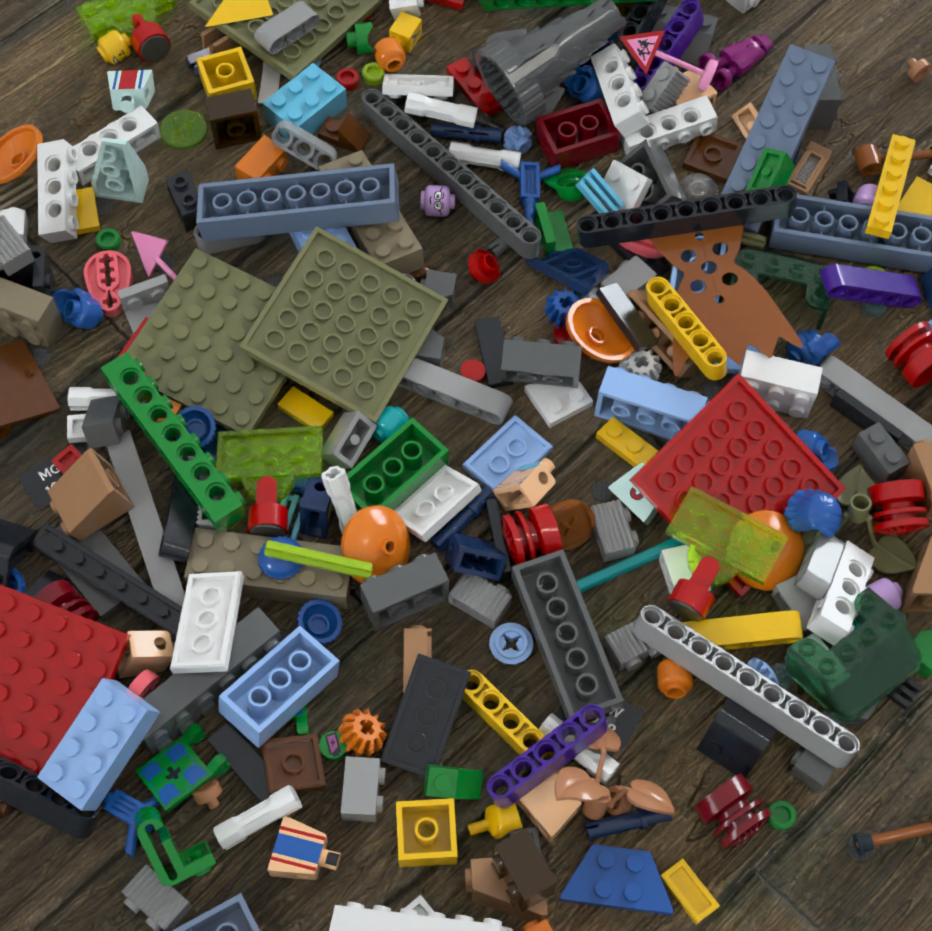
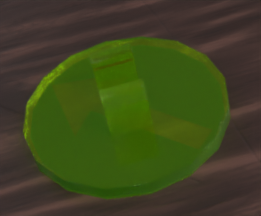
(183, 129)

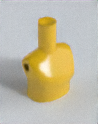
(497, 821)

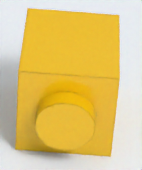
(407, 30)

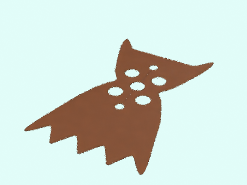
(747, 310)

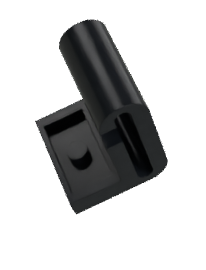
(35, 275)
(14, 544)
(736, 738)

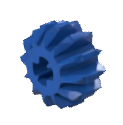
(559, 305)

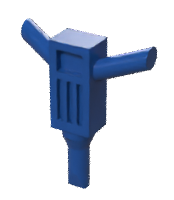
(529, 183)
(124, 809)

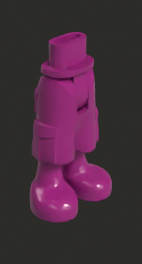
(739, 59)

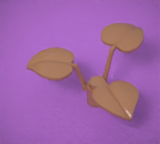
(576, 784)

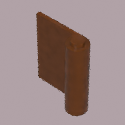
(22, 388)

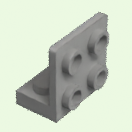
(142, 299)

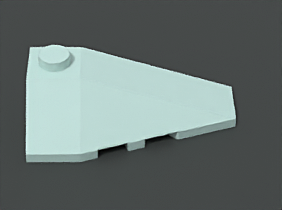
(119, 172)

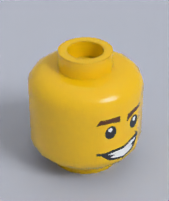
(114, 47)

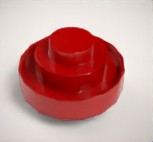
(483, 267)

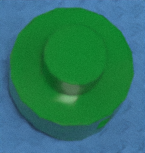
(359, 38)

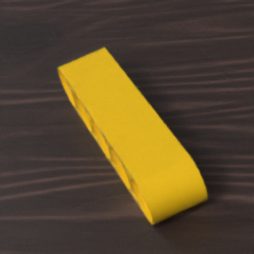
(688, 338)
(751, 630)
(504, 712)

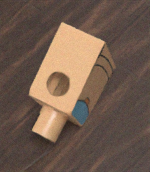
(525, 485)

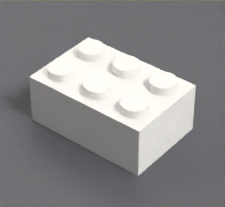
(782, 382)

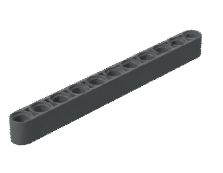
(449, 171)

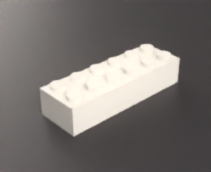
(380, 918)

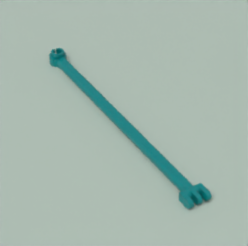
(625, 565)

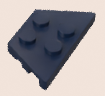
(572, 268)

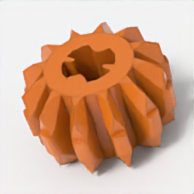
(362, 732)

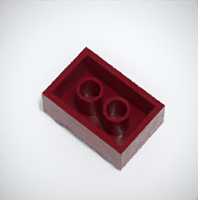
(577, 134)

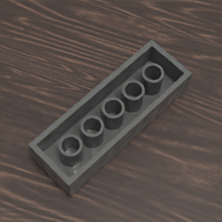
(565, 634)
(191, 695)

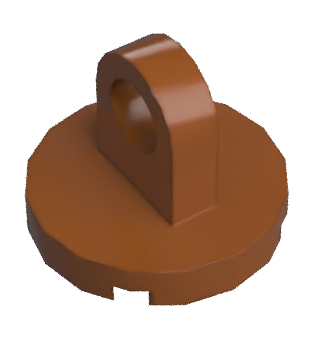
(574, 522)

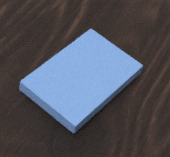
(505, 452)

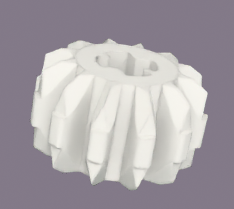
(642, 364)

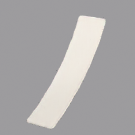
(269, 82)

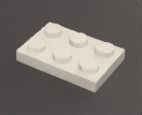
(428, 85)
(437, 502)

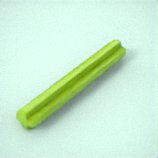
(318, 559)

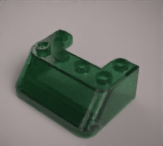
(788, 269)
(861, 665)

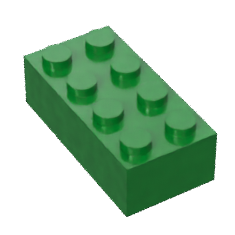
(397, 467)

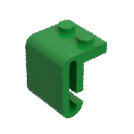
(192, 861)

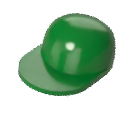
(565, 183)

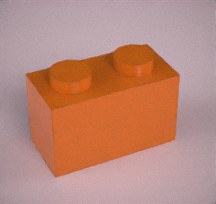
(262, 160)

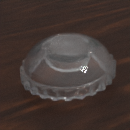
(699, 186)

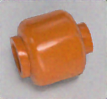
(389, 54)
(673, 679)

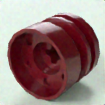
(67, 597)
(733, 812)

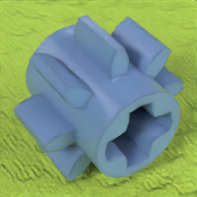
(518, 139)

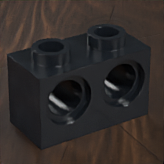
(184, 198)

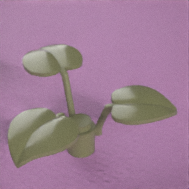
(890, 553)

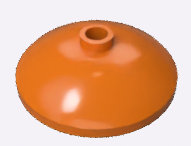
(18, 152)
(597, 332)
(367, 537)
(790, 557)

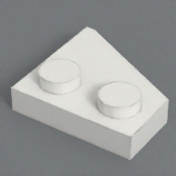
(627, 184)
(558, 402)

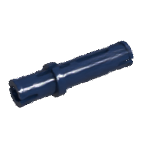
(438, 130)
(462, 519)
(624, 822)

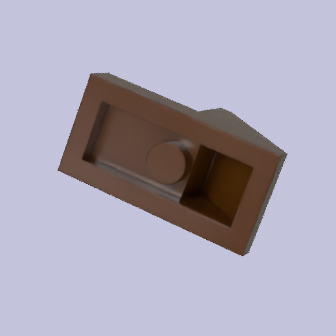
(344, 134)

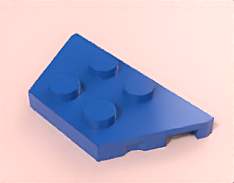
(618, 880)

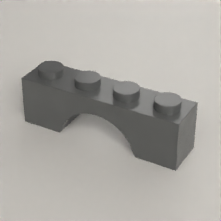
(445, 285)
(811, 768)

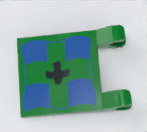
(179, 771)

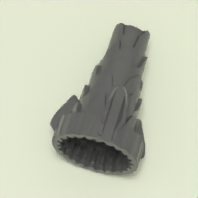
(528, 67)

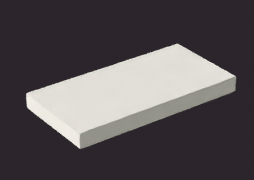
(207, 623)

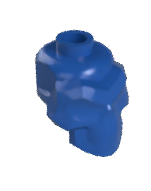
(584, 85)
(78, 308)
(814, 348)
(820, 448)

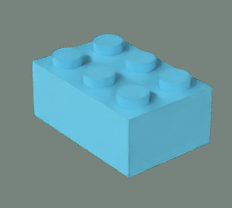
(306, 101)

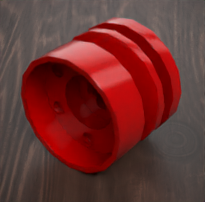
(914, 353)
(898, 509)
(531, 536)

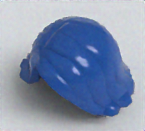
(813, 511)

